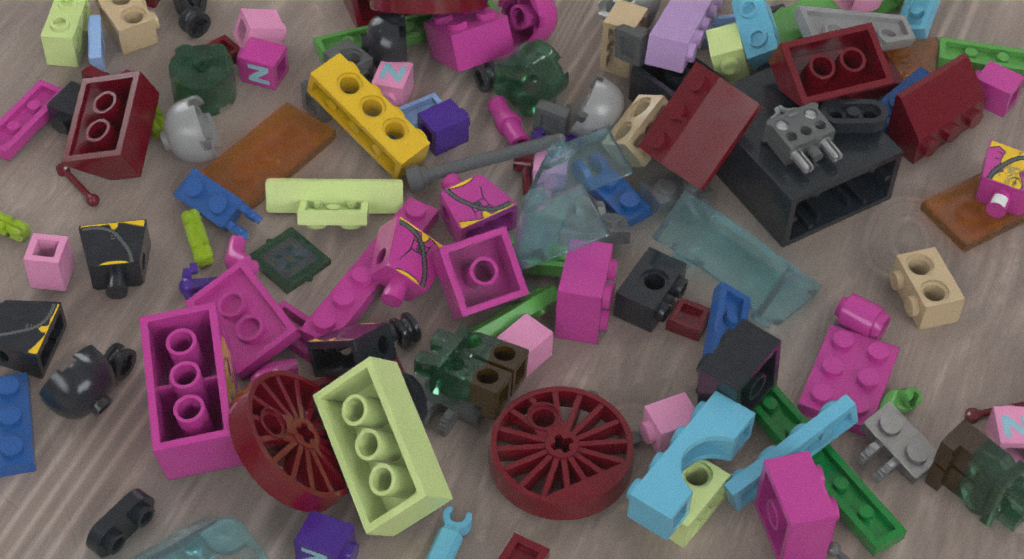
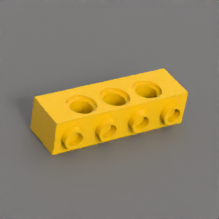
(350, 111)

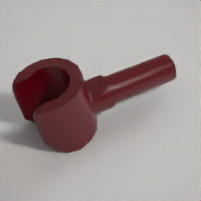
(524, 165)

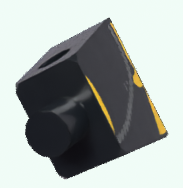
(116, 255)
(30, 334)
(364, 339)

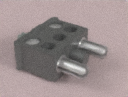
(801, 134)

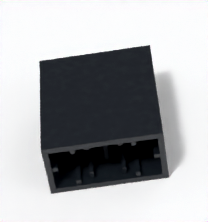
(798, 203)

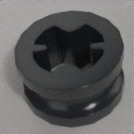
(194, 22)
(485, 76)
(407, 329)
(121, 360)

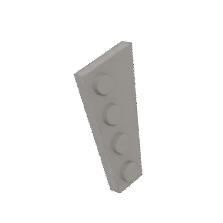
(891, 29)

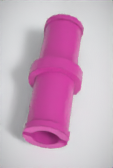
(507, 122)

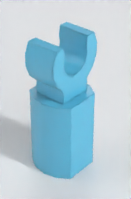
(449, 537)

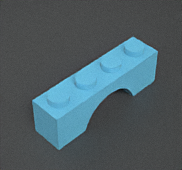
(715, 432)

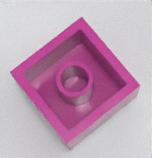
(468, 38)
(479, 273)
(586, 293)
(796, 507)

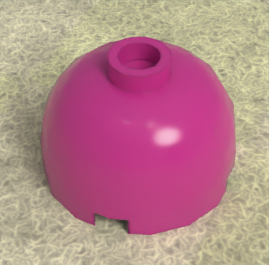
(530, 19)

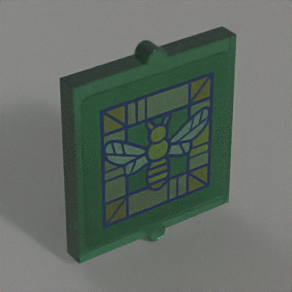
(290, 260)

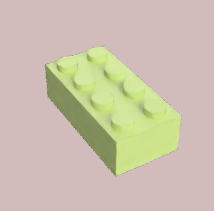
(382, 447)

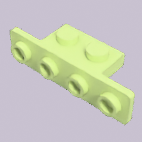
(333, 200)

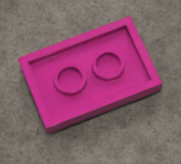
(251, 317)
(849, 366)

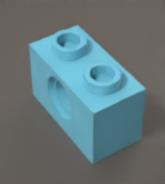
(756, 30)

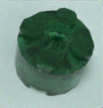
(203, 72)
(529, 75)

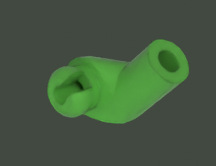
(903, 399)

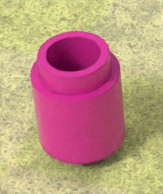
(862, 316)

